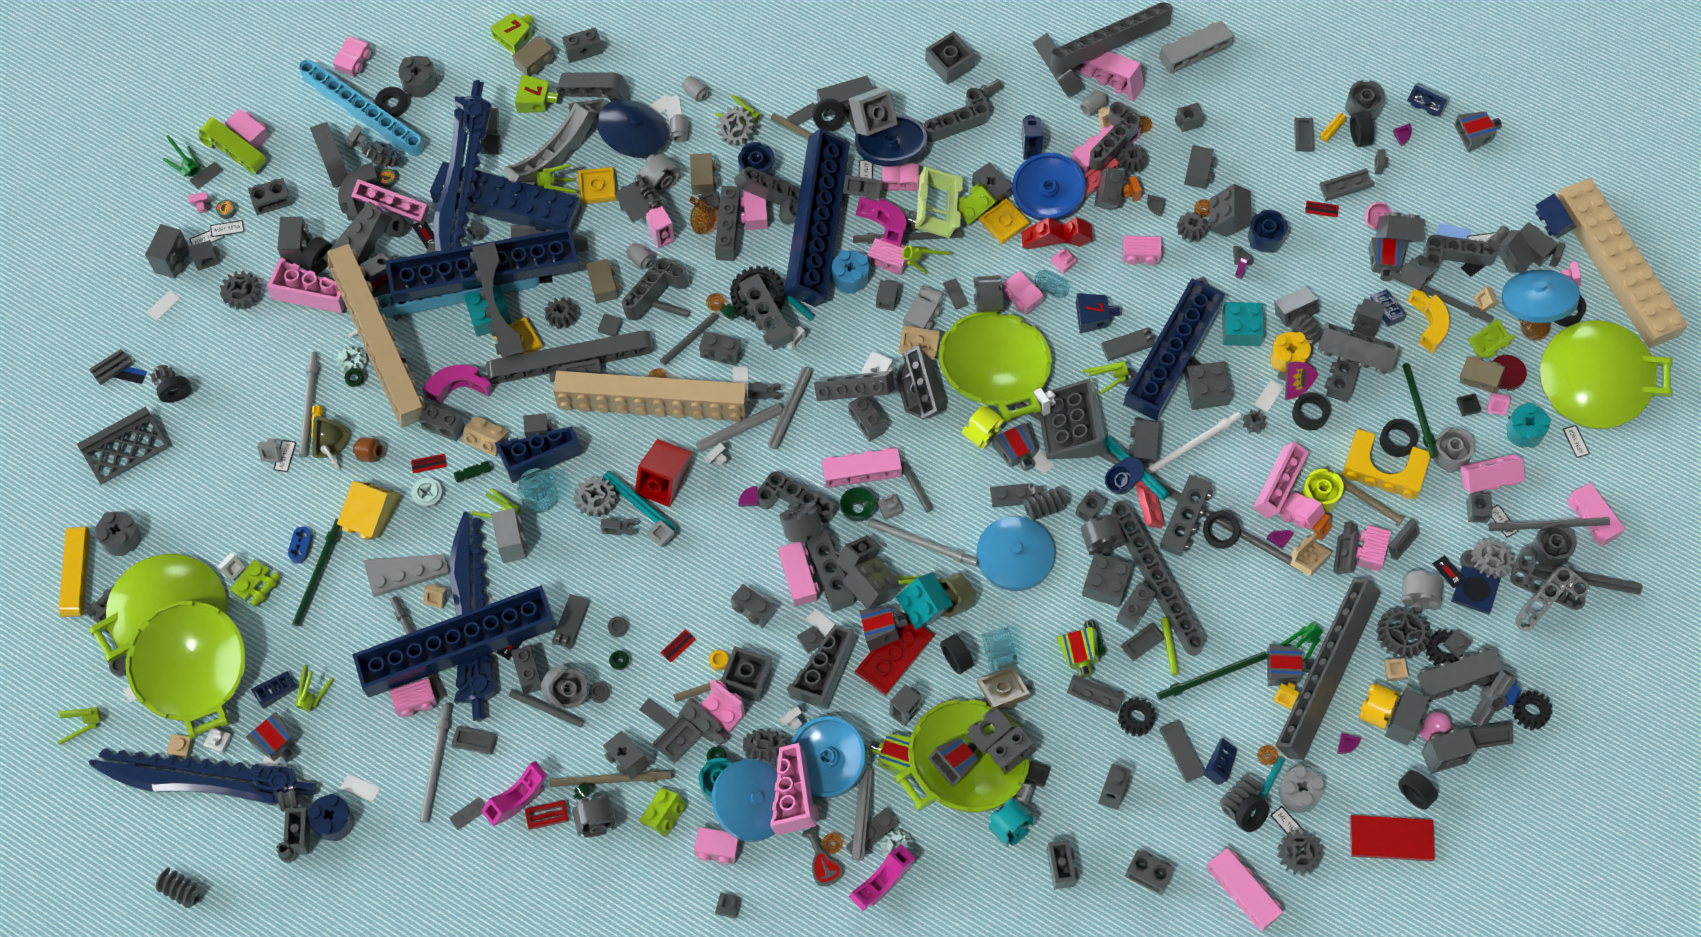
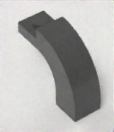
(346, 201)

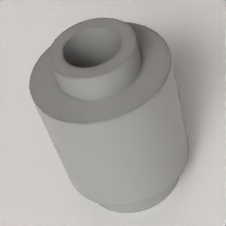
(695, 88)
(1093, 102)
(678, 128)
(639, 255)

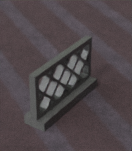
(112, 434)

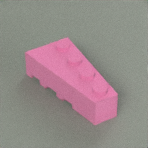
(1115, 71)
(304, 288)
(793, 796)

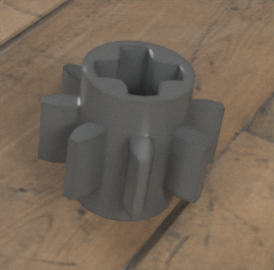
(161, 373)
(1258, 418)

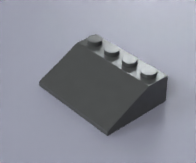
(1358, 347)
(1074, 423)

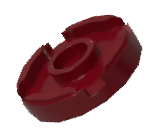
(1514, 373)

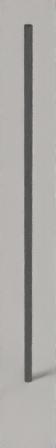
(1222, 522)

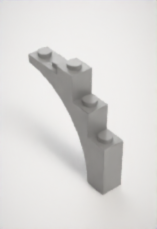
(553, 152)

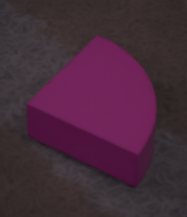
(1403, 134)
(1241, 268)
(748, 497)
(1280, 538)
(1347, 743)

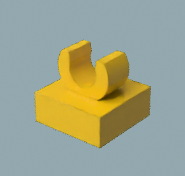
(1286, 695)

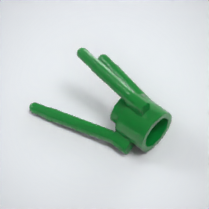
(189, 166)
(1309, 634)

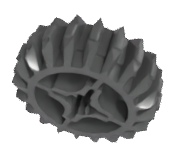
(1388, 634)

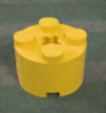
(1289, 348)
(1379, 706)

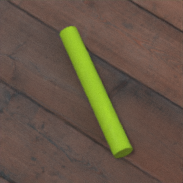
(1169, 646)

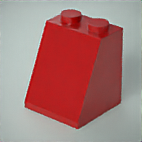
(662, 472)

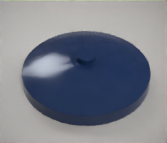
(632, 128)
(895, 144)

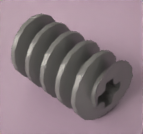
(1045, 502)
(1245, 788)
(177, 889)

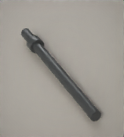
(870, 237)
(1473, 311)
(1509, 526)
(402, 616)

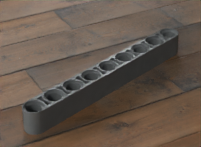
(1111, 37)
(549, 360)
(1158, 586)

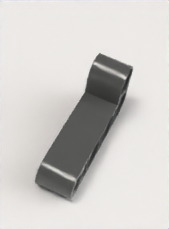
(1066, 79)
(593, 84)
(937, 128)
(1112, 139)
(329, 153)
(770, 189)
(1481, 254)
(648, 288)
(803, 494)
(1533, 574)
(1547, 601)

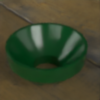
(857, 496)

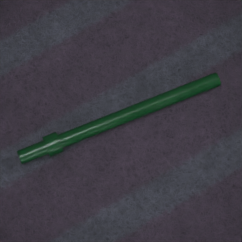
(1428, 439)
(331, 538)
(1177, 689)

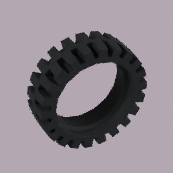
(765, 274)

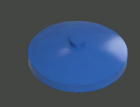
(1048, 186)

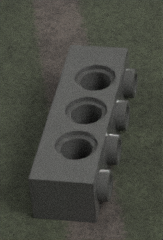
(727, 223)
(755, 287)
(854, 386)
(1193, 487)
(836, 598)

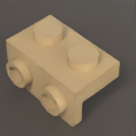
(917, 336)
(483, 434)
(1309, 555)

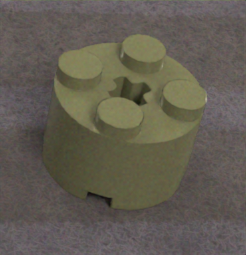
(959, 592)

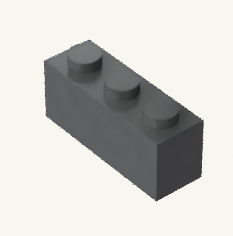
(844, 91)

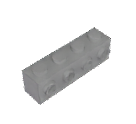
(1195, 47)

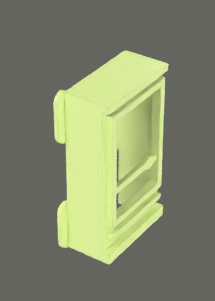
(945, 182)

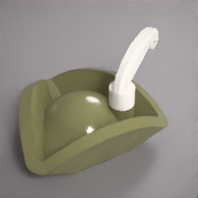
(329, 438)

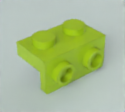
(975, 204)
(1490, 339)
(663, 811)

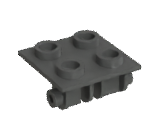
(638, 198)

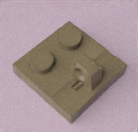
(1003, 689)

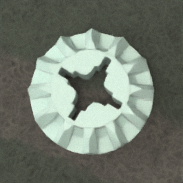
(359, 360)
(426, 484)
(896, 836)

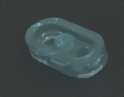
(1052, 283)

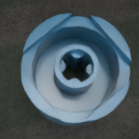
(850, 271)

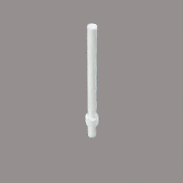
(1222, 425)

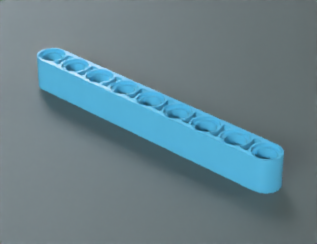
(326, 83)
(448, 299)

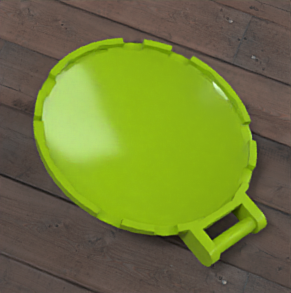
(996, 361)
(1601, 374)
(149, 587)
(186, 663)
(982, 786)

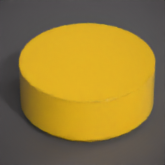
(718, 660)

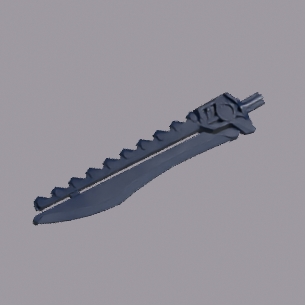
(476, 121)
(481, 672)
(266, 777)

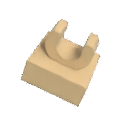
(1103, 117)
(1486, 299)
(434, 596)

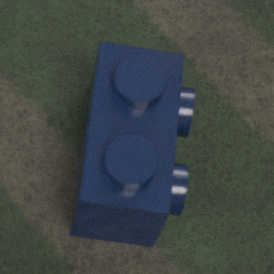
(1428, 99)
(1555, 216)

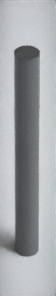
(689, 338)
(546, 708)

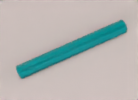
(1147, 479)
(637, 500)

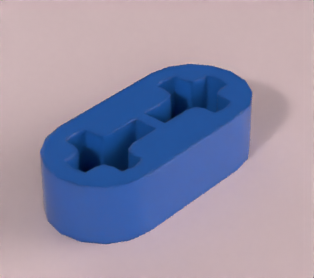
(296, 544)

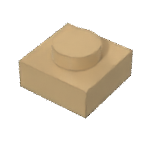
(1395, 669)
(179, 746)

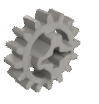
(733, 133)
(592, 493)
(1493, 558)

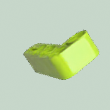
(217, 134)

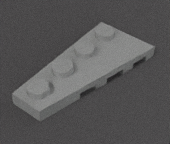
(401, 572)

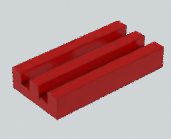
(549, 822)

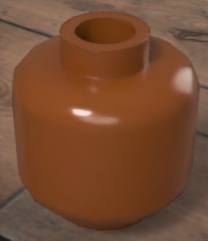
(368, 449)

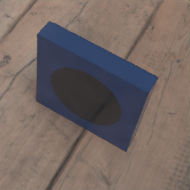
(1477, 591)

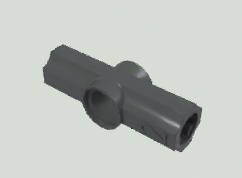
(1493, 698)

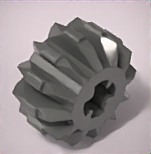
(1132, 158)
(1192, 226)
(560, 313)
(1308, 327)

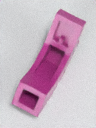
(887, 215)
(454, 377)
(516, 797)
(884, 879)

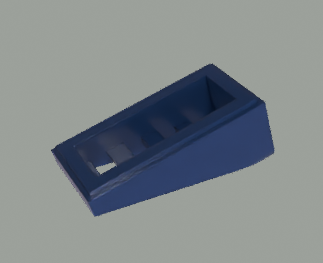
(1399, 315)
(271, 698)
(1213, 771)

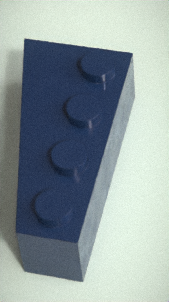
(538, 451)

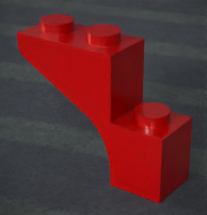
(1052, 232)

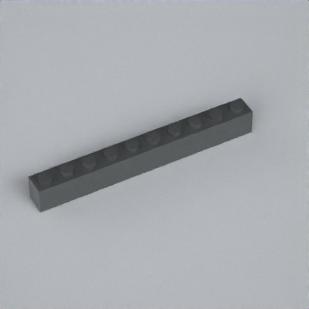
(1328, 669)

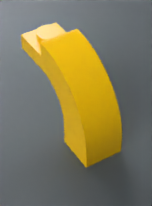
(1436, 315)

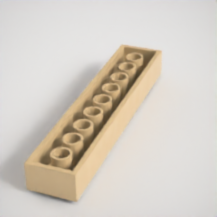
(1621, 264)
(375, 335)
(650, 396)

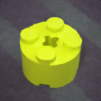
(982, 426)
(1324, 487)

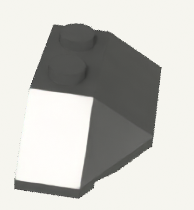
(919, 384)

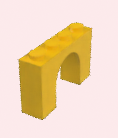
(1360, 468)

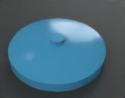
(1540, 296)
(1015, 553)
(833, 755)
(745, 799)

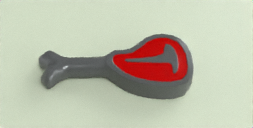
(823, 868)

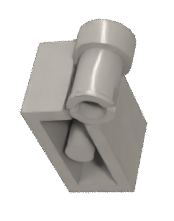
(924, 308)

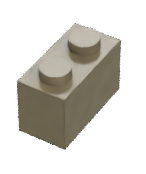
(533, 56)
(702, 173)
(602, 280)
(1482, 374)

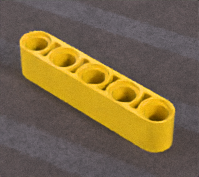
(74, 572)

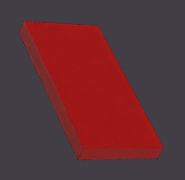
(889, 663)
(1392, 838)

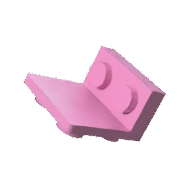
(724, 706)

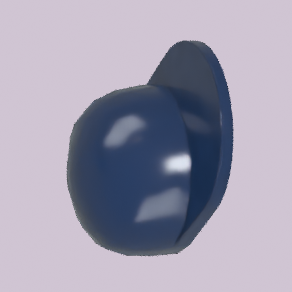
(1124, 475)

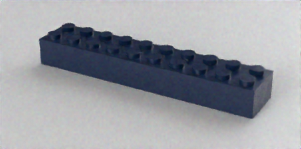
(817, 218)
(454, 272)
(454, 641)

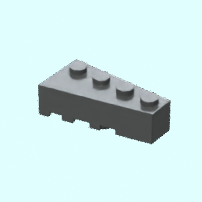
(364, 232)
(822, 673)
(1460, 674)

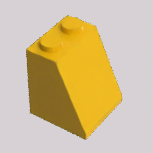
(367, 509)

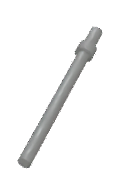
(311, 371)
(957, 555)
(442, 726)

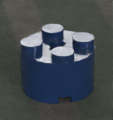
(757, 157)
(1267, 231)
(325, 808)

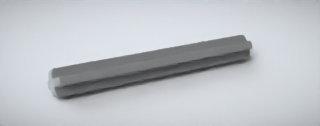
(789, 408)
(739, 427)
(862, 816)

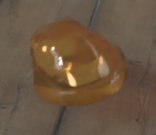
(702, 216)
(1533, 330)

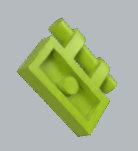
(250, 581)

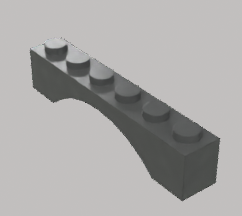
(487, 262)

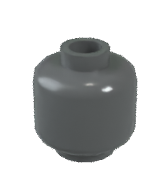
(395, 226)

